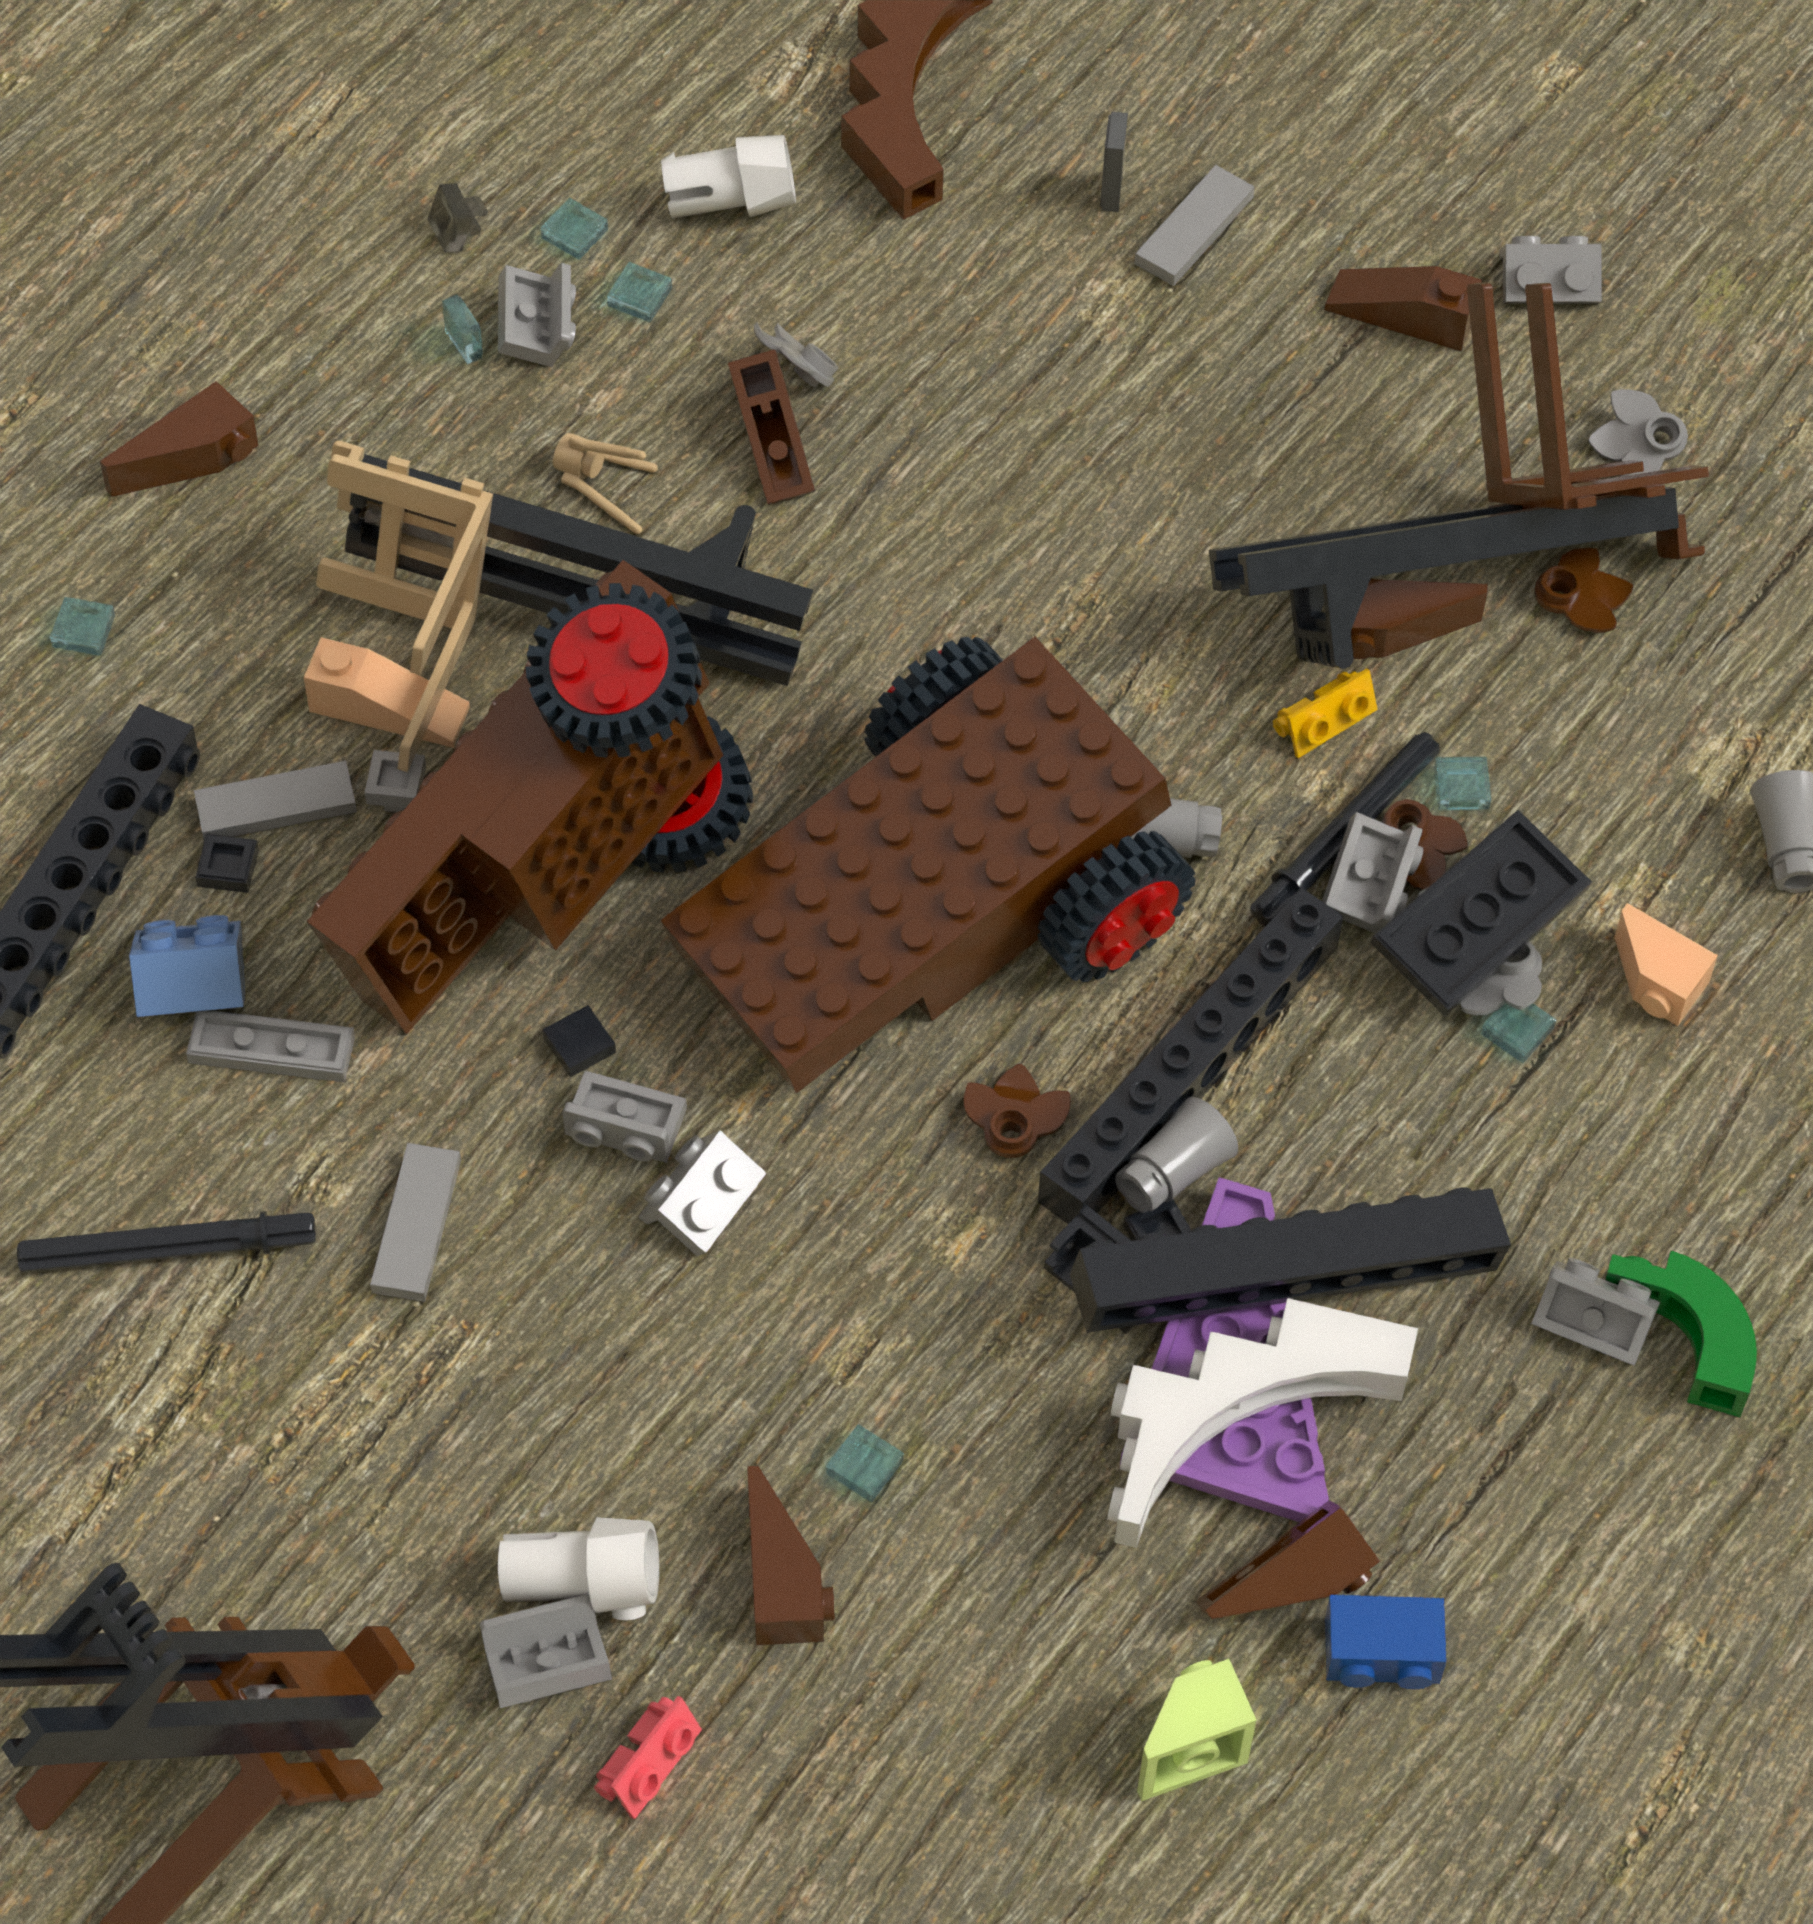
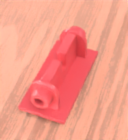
(664, 1736)

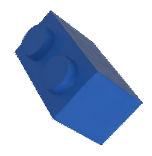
(1385, 1640)

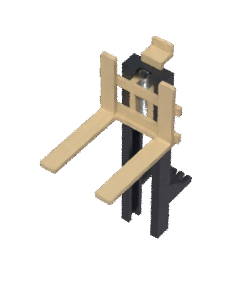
(442, 533)

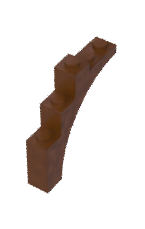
(883, 128)

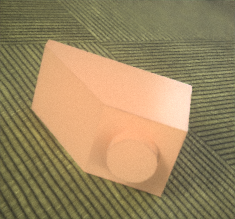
(1661, 965)

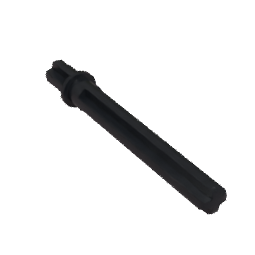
(1326, 846)
(167, 1242)

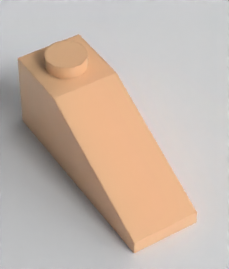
(376, 692)

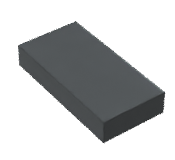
(1113, 161)

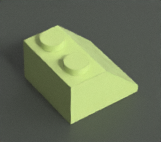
(1199, 1731)

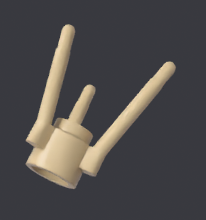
(585, 458)

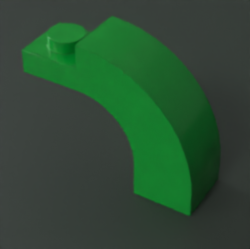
(1709, 1318)

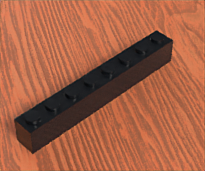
(1288, 1258)

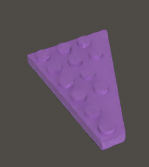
(1273, 1454)

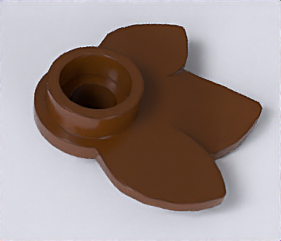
(1587, 592)
(1438, 838)
(1016, 1107)

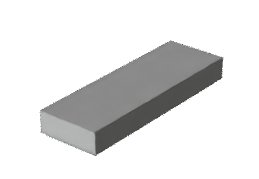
(1194, 225)
(276, 800)
(271, 1045)
(415, 1222)

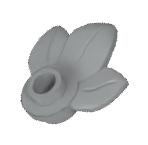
(809, 361)
(1633, 429)
(1512, 984)

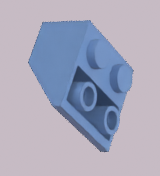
(187, 966)

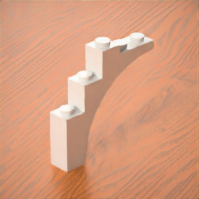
(1304, 1357)

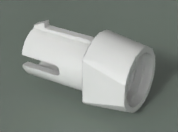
(748, 175)
(610, 1563)

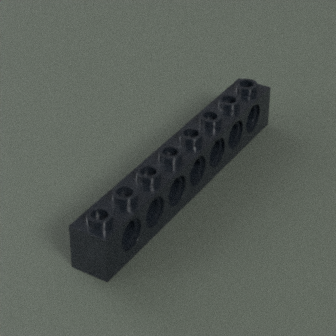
(92, 820)
(1192, 1054)

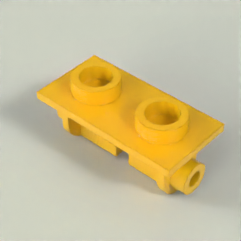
(1333, 711)

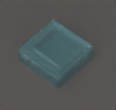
(574, 228)
(639, 292)
(462, 329)
(82, 626)
(1462, 783)
(1518, 1030)
(864, 1463)

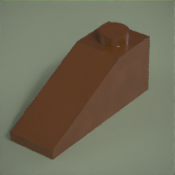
(1407, 300)
(771, 426)
(185, 444)
(1412, 612)
(1302, 1565)
(785, 1573)

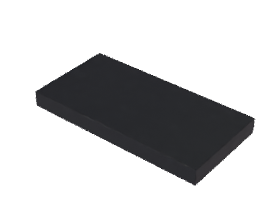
(1481, 912)

